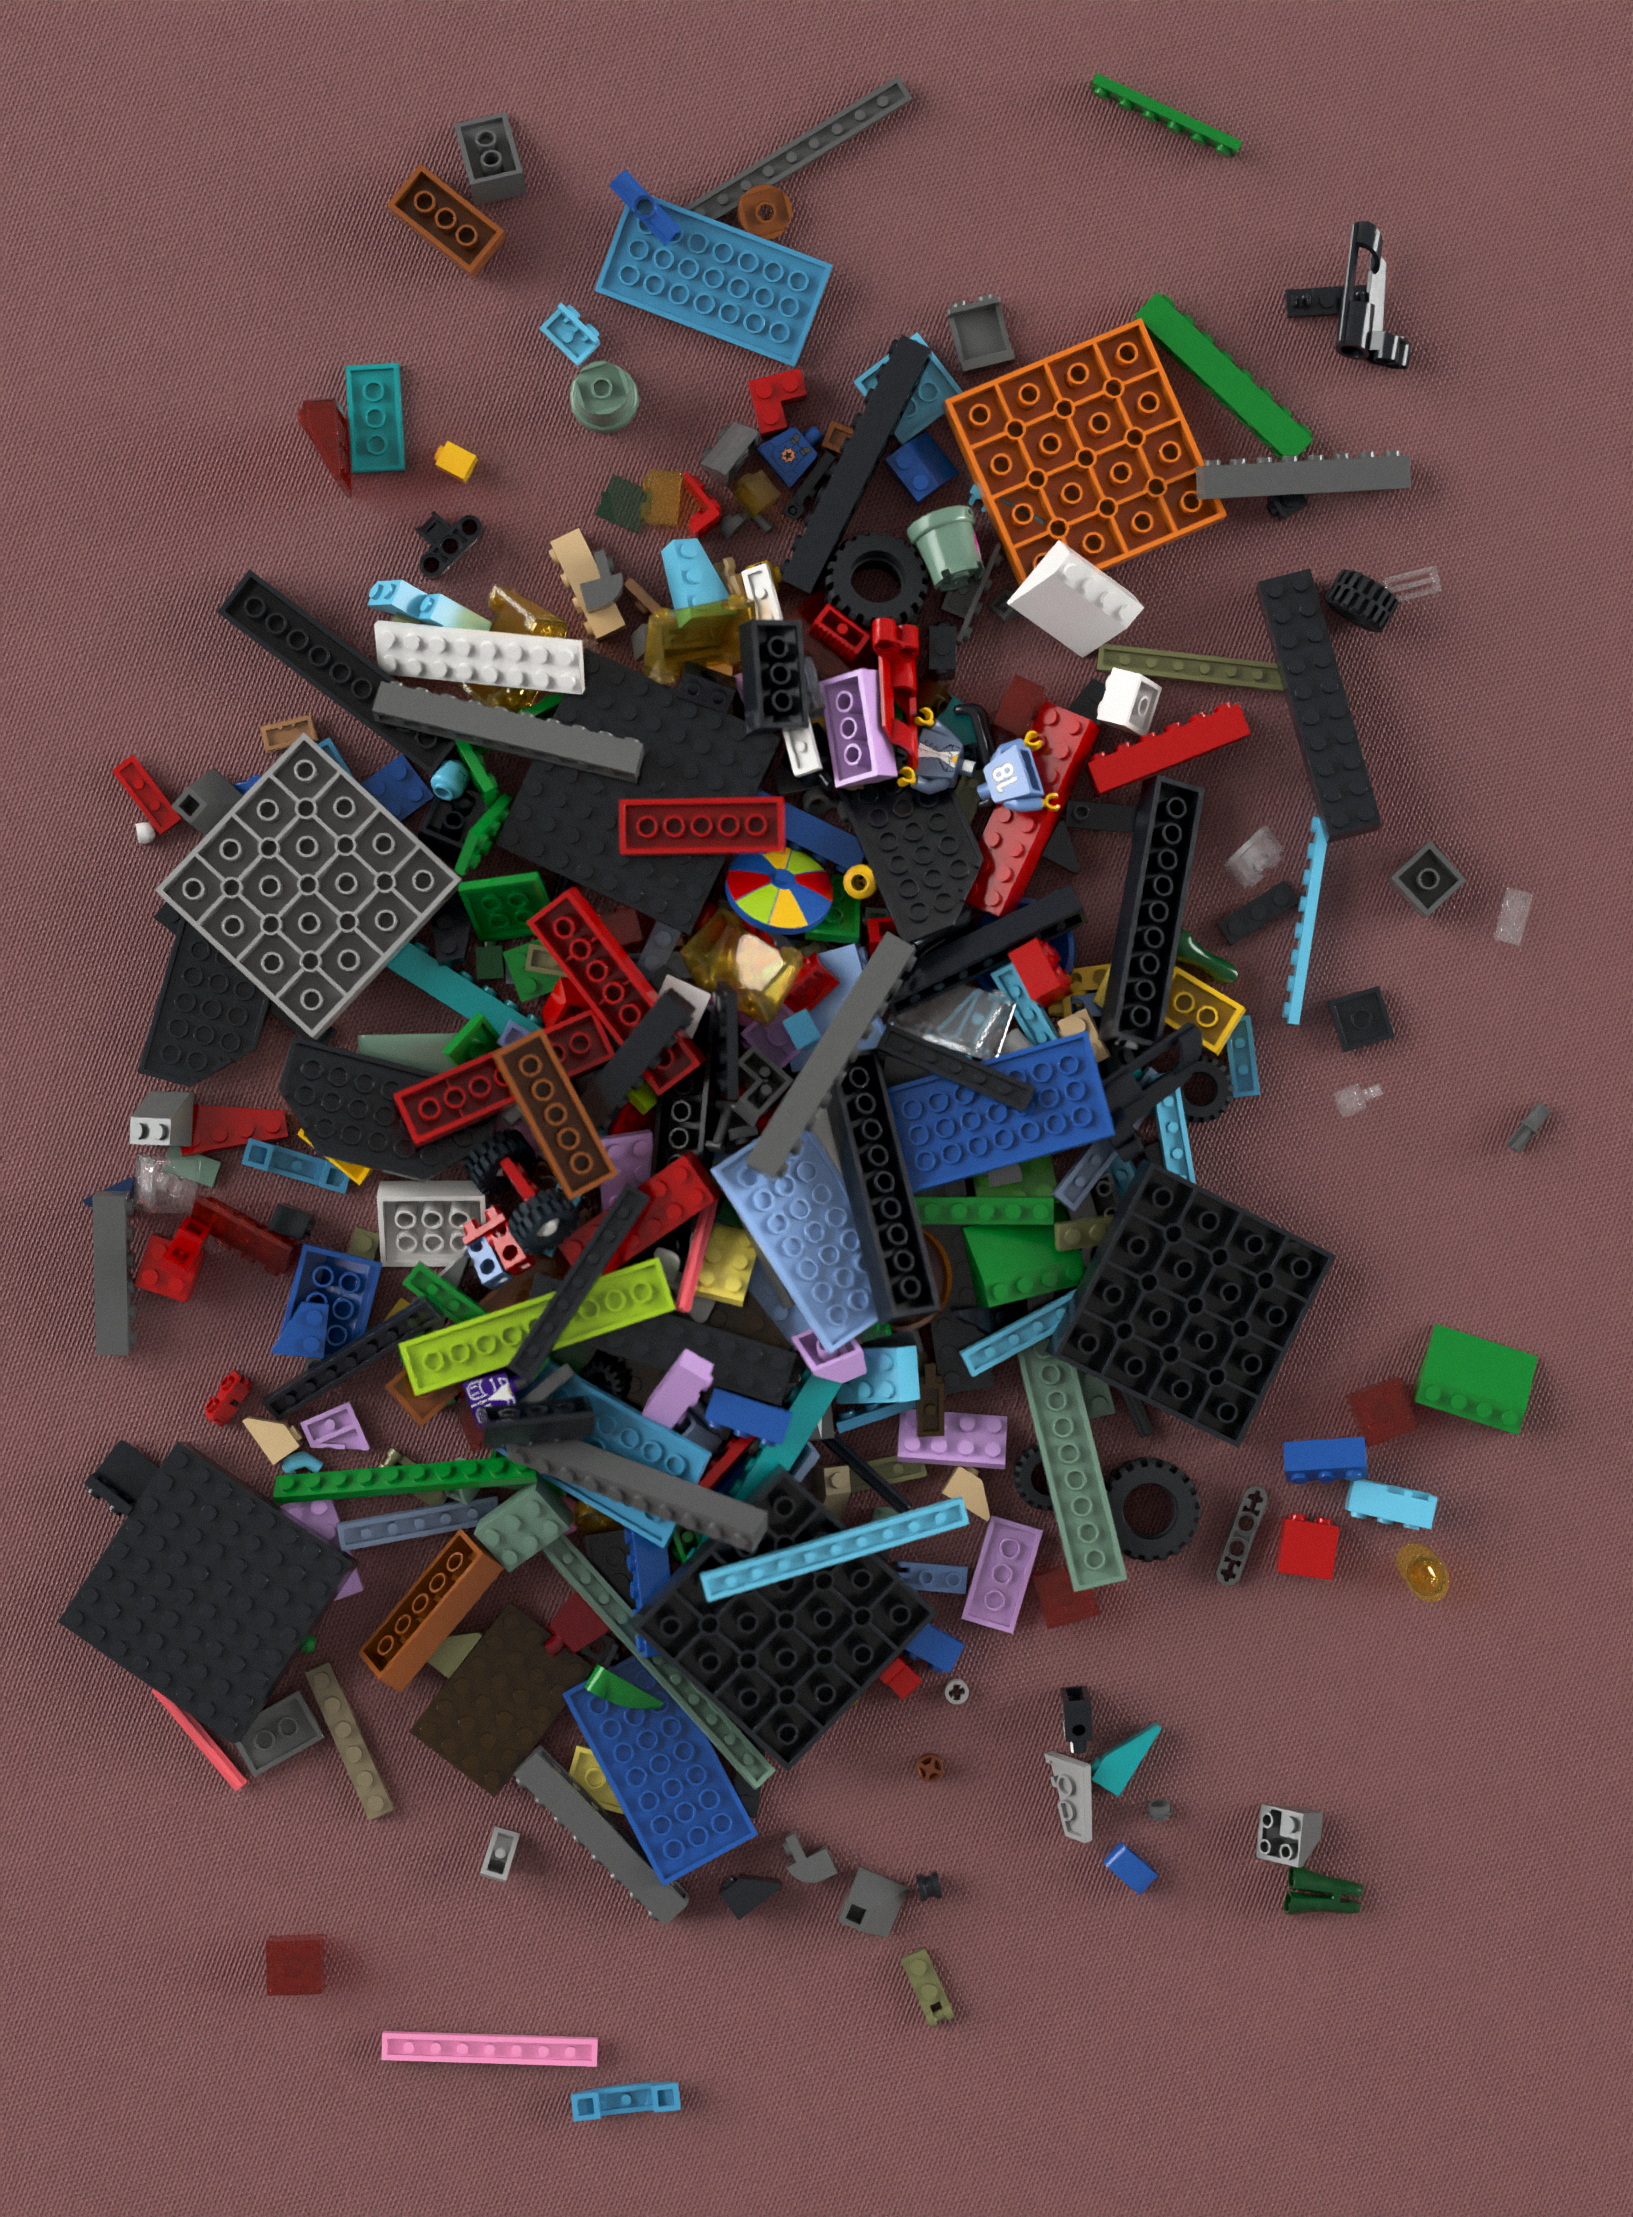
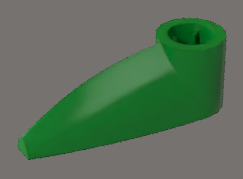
(619, 1691)

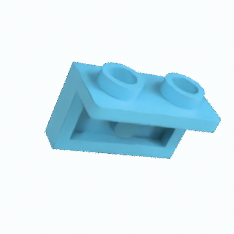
(571, 334)

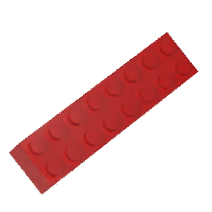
(1017, 839)
(608, 980)
(479, 1090)

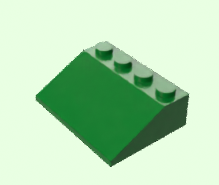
(1019, 1261)
(1475, 1379)

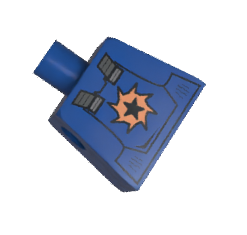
(791, 454)

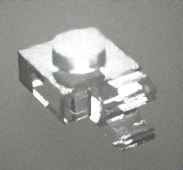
(1352, 1099)

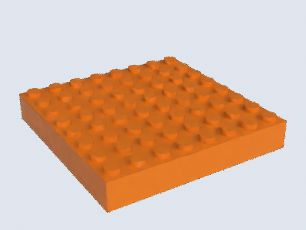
(1087, 448)

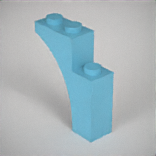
(431, 609)

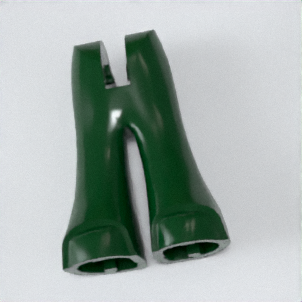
(1193, 954)
(1307, 1880)

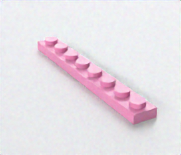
(489, 2048)

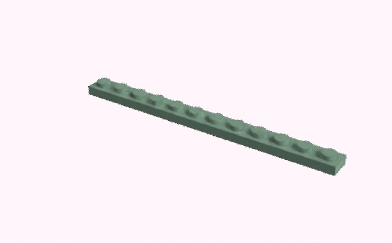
(695, 1704)

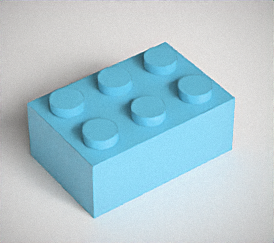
(889, 1377)

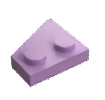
(336, 1429)

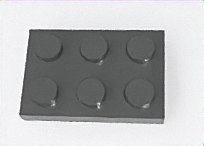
(279, 1733)

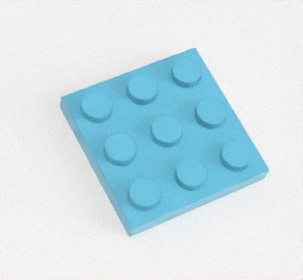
(926, 401)

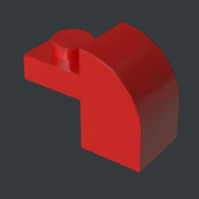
(185, 1247)
(901, 1677)

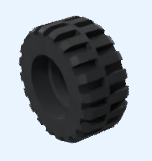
(883, 554)
(1185, 1504)

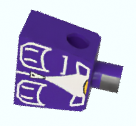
(491, 1390)

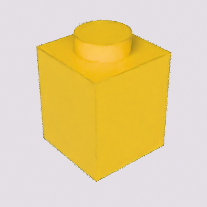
(455, 461)

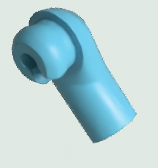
(299, 1460)

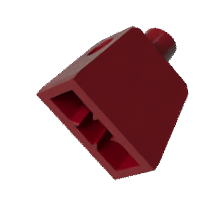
(574, 1627)

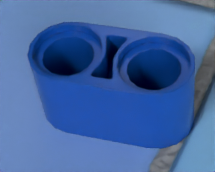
(1130, 1868)

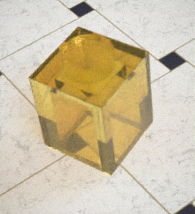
(756, 493)

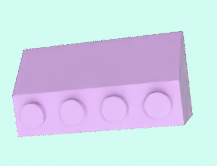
(855, 729)

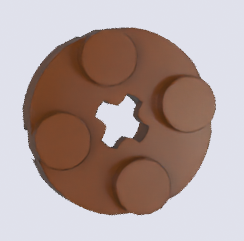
(772, 198)

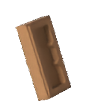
(643, 601)
(284, 733)

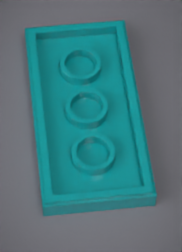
(375, 418)

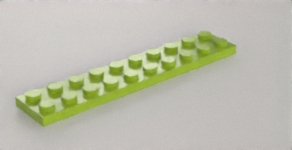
(494, 1338)

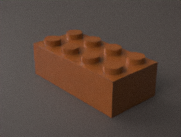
(446, 221)

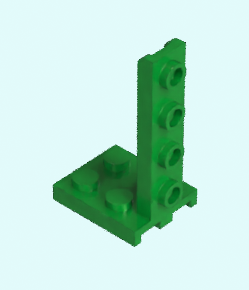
(472, 754)

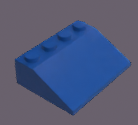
(338, 1280)

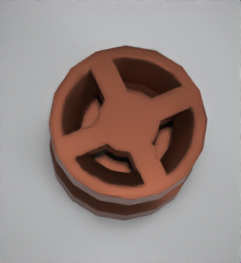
(929, 1772)

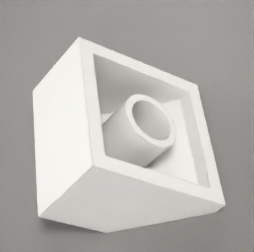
(1129, 702)

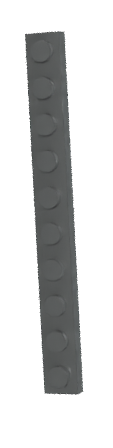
(805, 149)

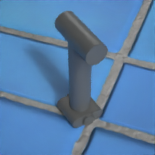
(716, 1144)

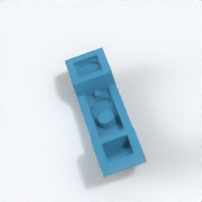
(294, 1165)
(624, 2099)

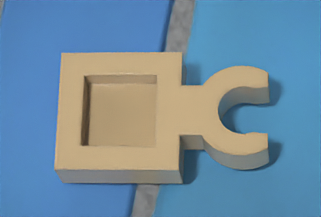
(732, 582)

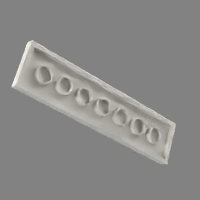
(480, 657)

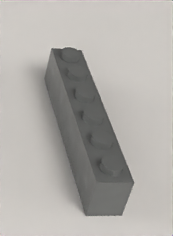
(113, 1272)

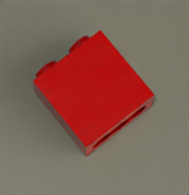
(1307, 1546)

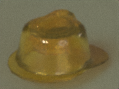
(592, 1520)
(1423, 1572)

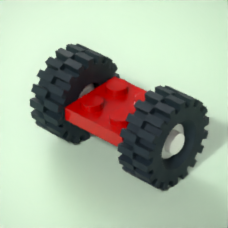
(542, 1216)

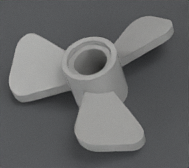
(670, 1263)

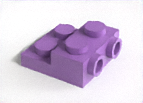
(772, 1039)

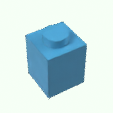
(802, 1030)

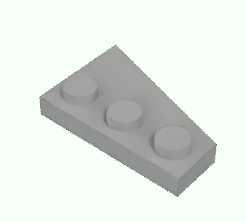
(1074, 1789)

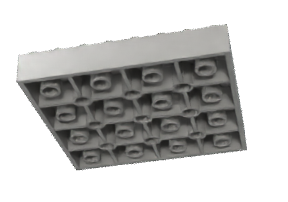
(309, 886)

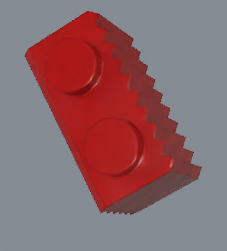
(839, 633)

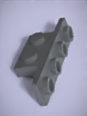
(965, 600)

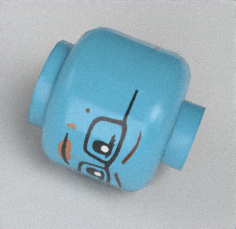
(450, 779)

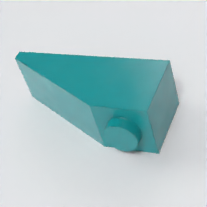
(1121, 1761)

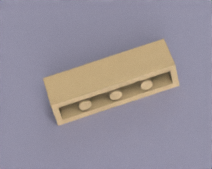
(579, 568)

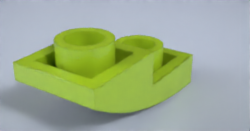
(644, 1098)

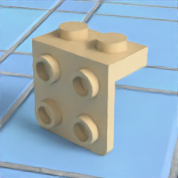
(1081, 1022)

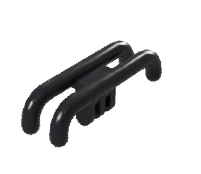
(985, 746)

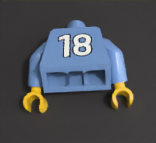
(1014, 777)

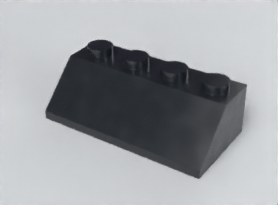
(773, 676)
(537, 1421)

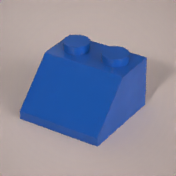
(921, 468)

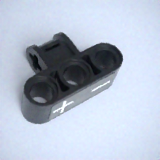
(438, 534)

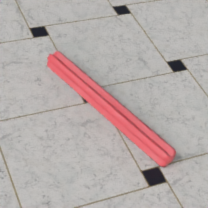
(696, 1257)
(204, 1742)

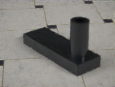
(1100, 816)

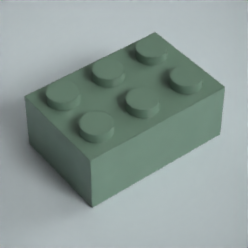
(524, 1524)

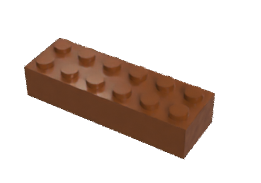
(554, 1114)
(430, 1610)

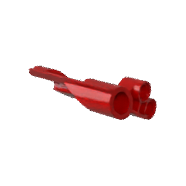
(897, 655)

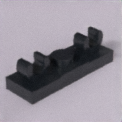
(1318, 301)

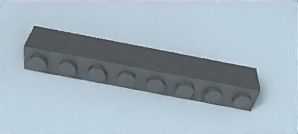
(1302, 477)
(600, 1834)

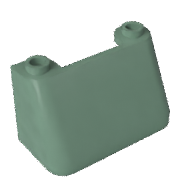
(411, 1050)

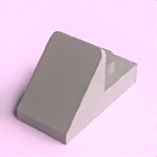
(500, 1854)

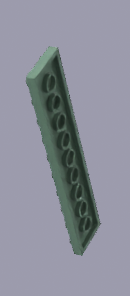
(1071, 1469)

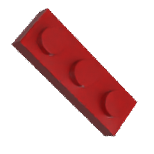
(147, 794)

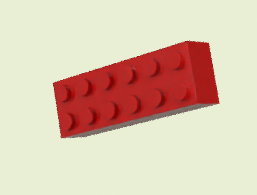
(1167, 750)
(702, 826)
(675, 1197)

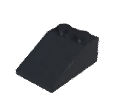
(450, 821)

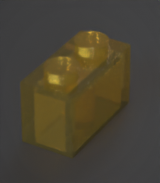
(662, 498)

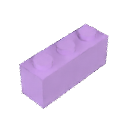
(679, 1390)

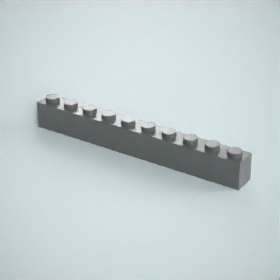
(508, 731)
(830, 1057)
(645, 1489)

